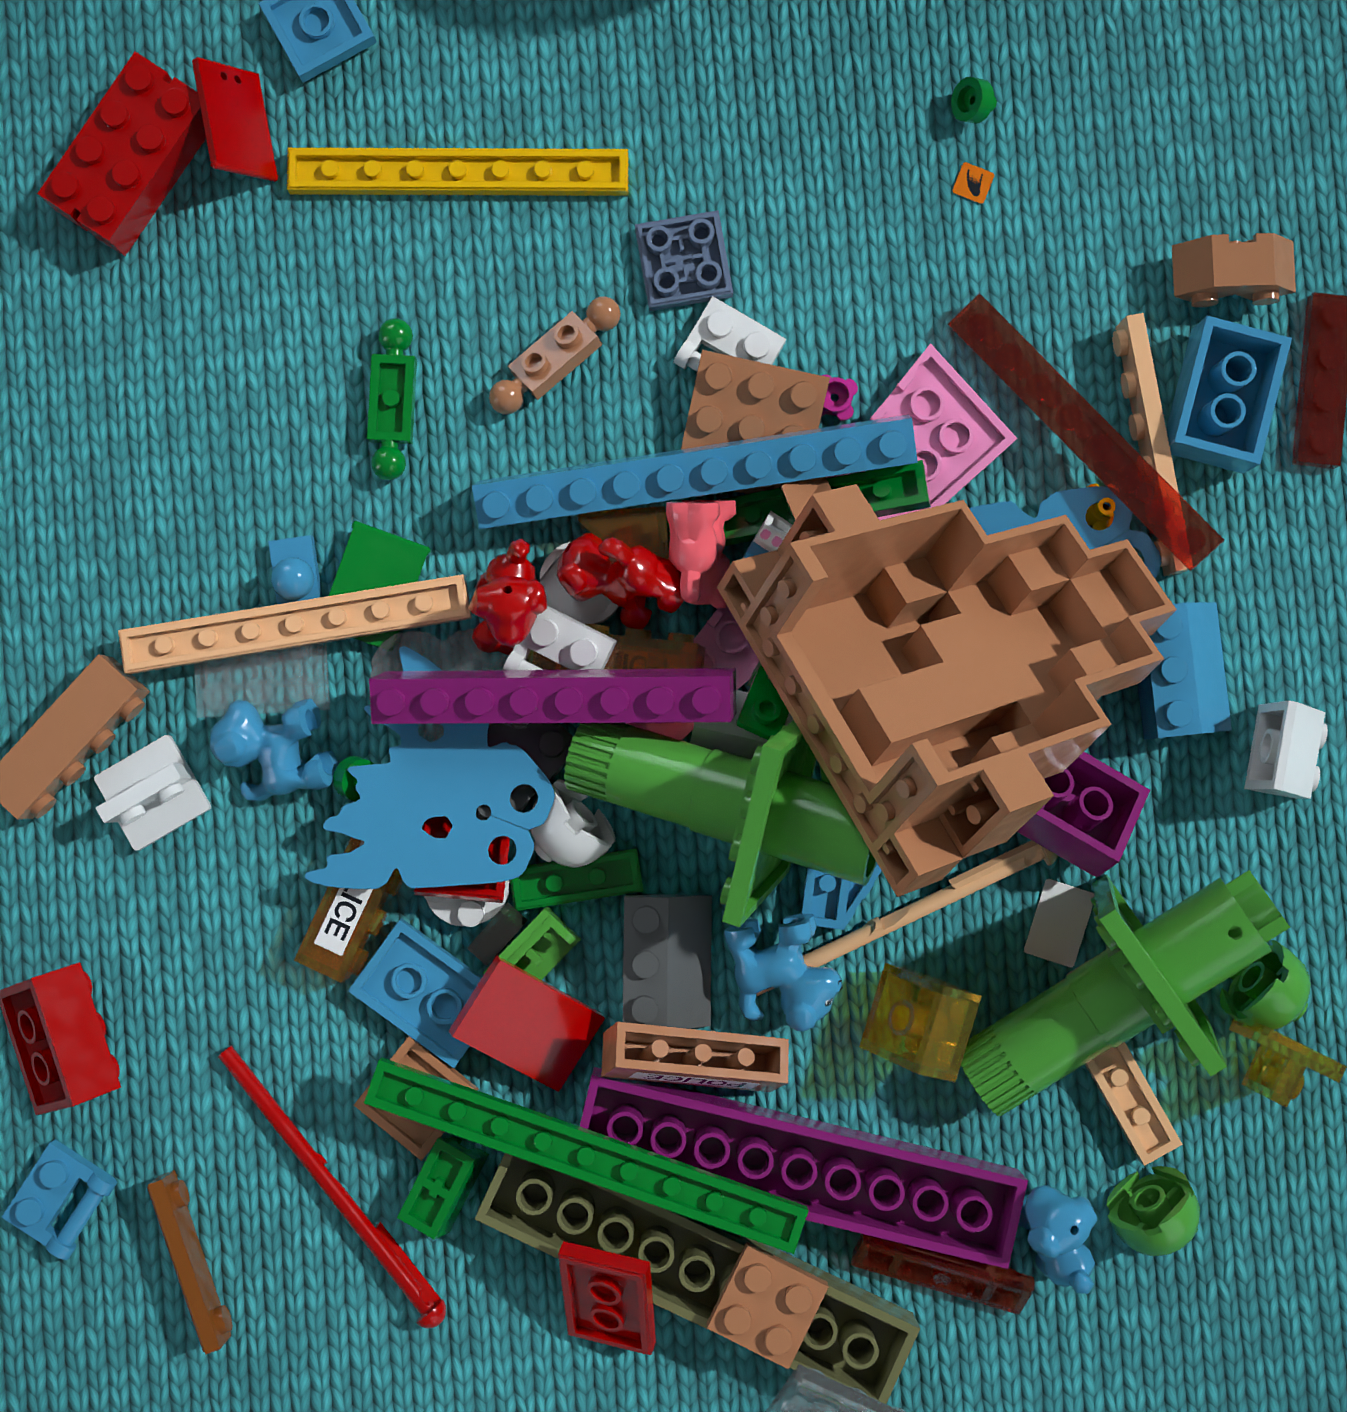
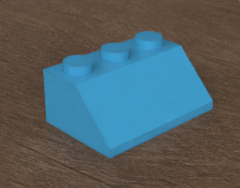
(1189, 686)

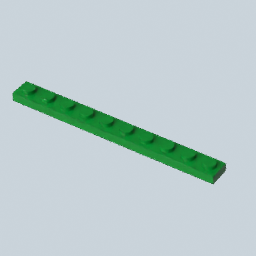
(586, 1155)

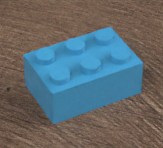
(1226, 394)

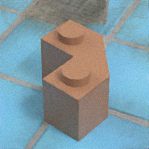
(1220, 268)

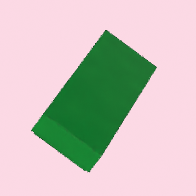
(558, 884)

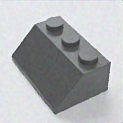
(667, 960)

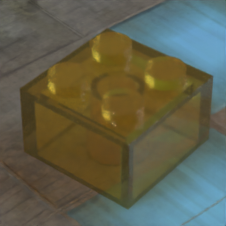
(920, 1022)

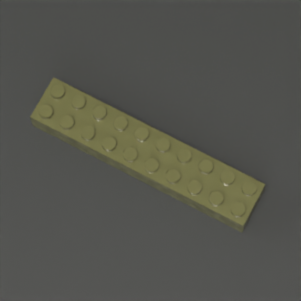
(850, 1340)

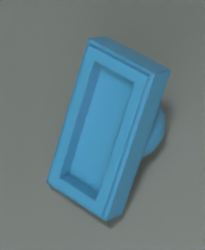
(294, 569)

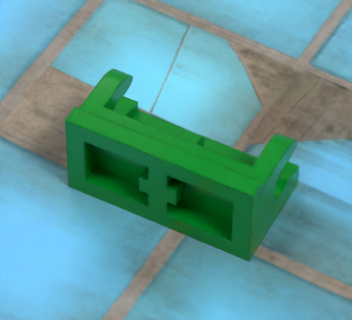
(442, 1187)

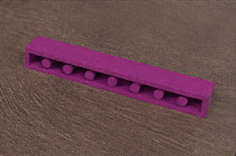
(554, 696)

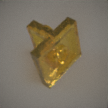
(1281, 1063)

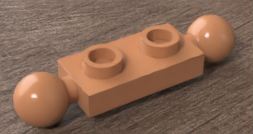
(554, 355)

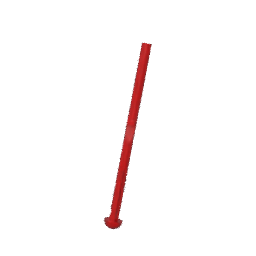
(375, 1238)

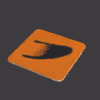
(973, 183)

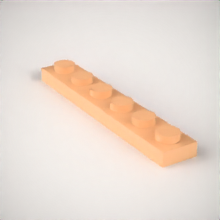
(1147, 416)

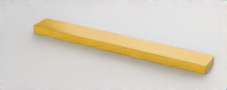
(457, 171)

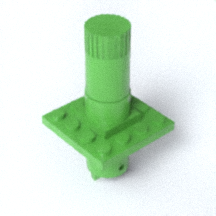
(757, 804)
(1137, 982)

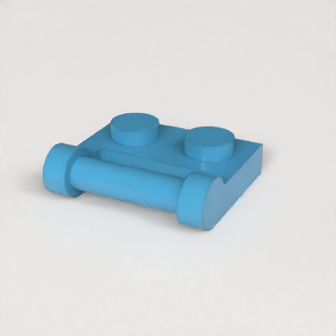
(47, 1192)

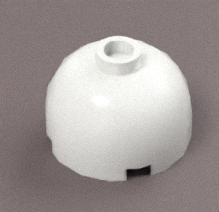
(571, 830)

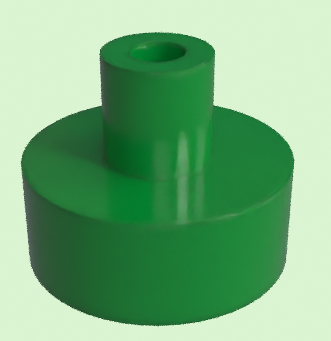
(973, 100)
(343, 781)

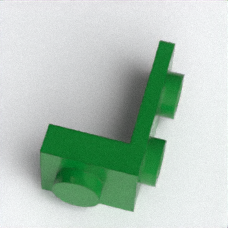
(763, 707)

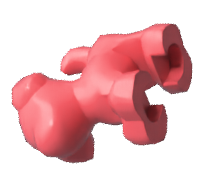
(698, 546)

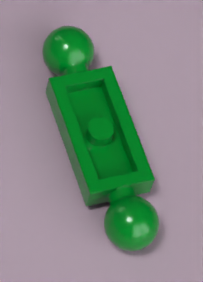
(392, 399)

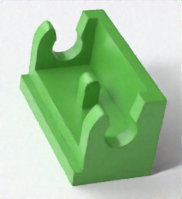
(541, 944)

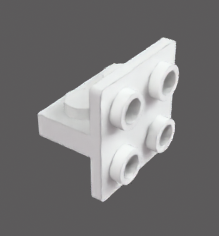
(151, 793)

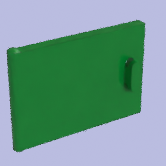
(377, 561)

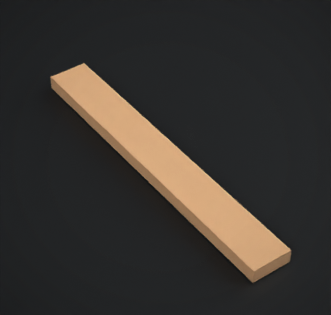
(294, 624)

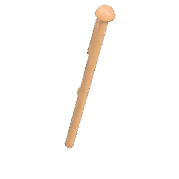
(960, 887)

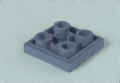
(683, 260)

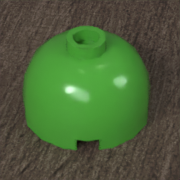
(1269, 990)
(1155, 1212)

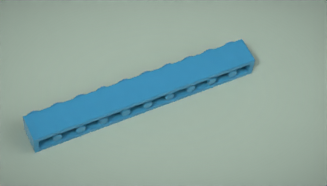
(695, 471)

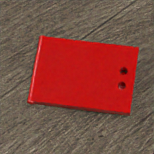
(234, 120)

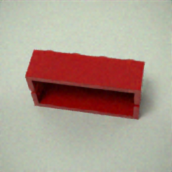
(127, 154)

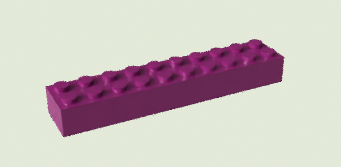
(834, 1170)

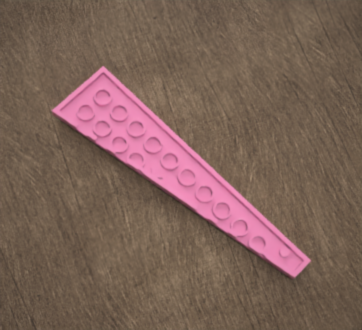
(954, 439)

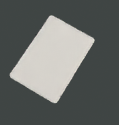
(1059, 923)

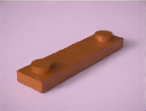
(208, 1316)

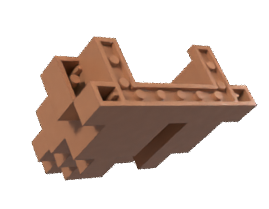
(943, 664)

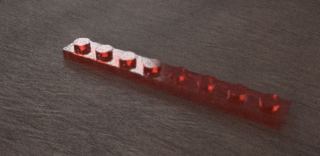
(1086, 433)

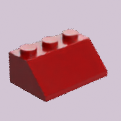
(59, 1039)

